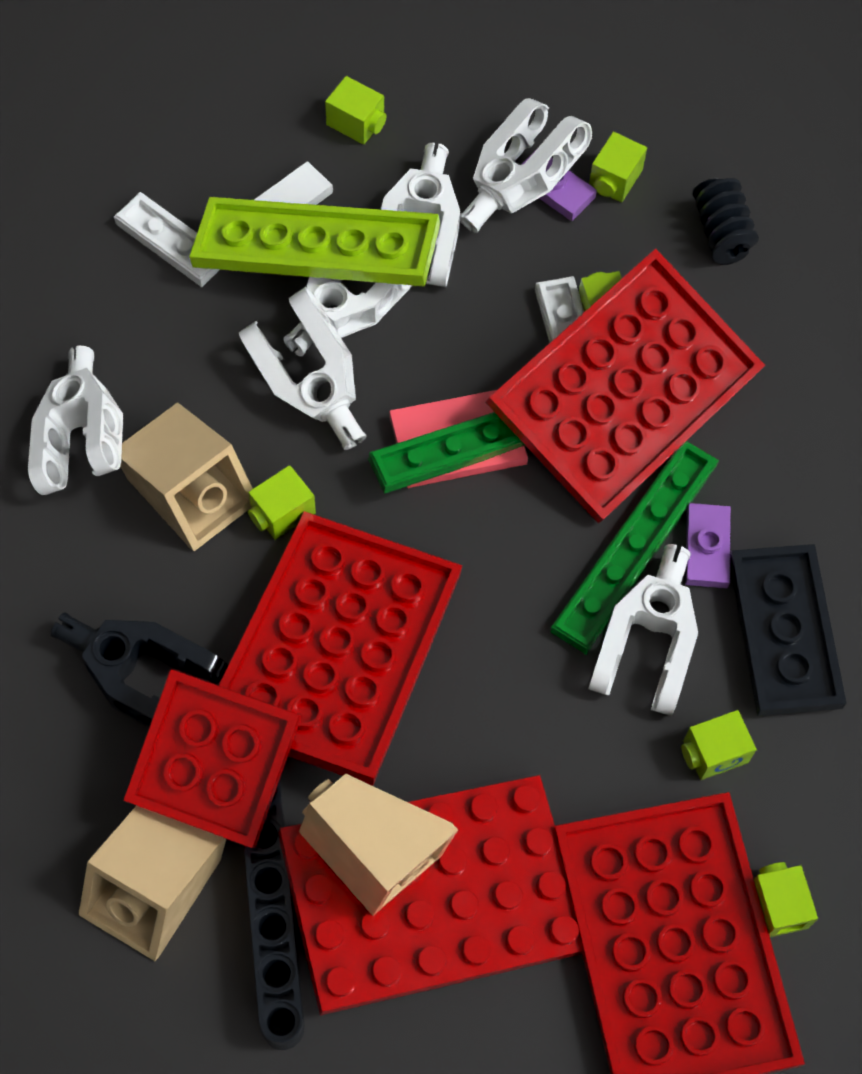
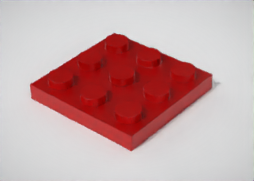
(212, 758)

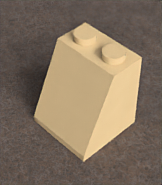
(187, 475)
(372, 838)
(148, 879)

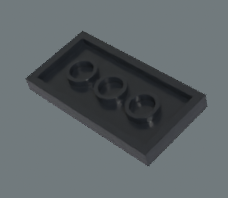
(786, 630)

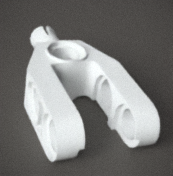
(431, 183)
(513, 186)
(352, 311)
(336, 371)
(68, 404)
(678, 623)

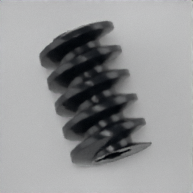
(725, 219)

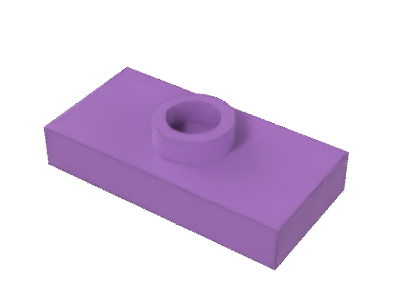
(569, 195)
(709, 545)

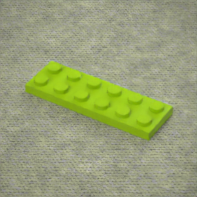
(316, 241)

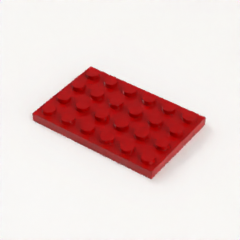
(625, 385)
(343, 640)
(476, 912)
(677, 942)

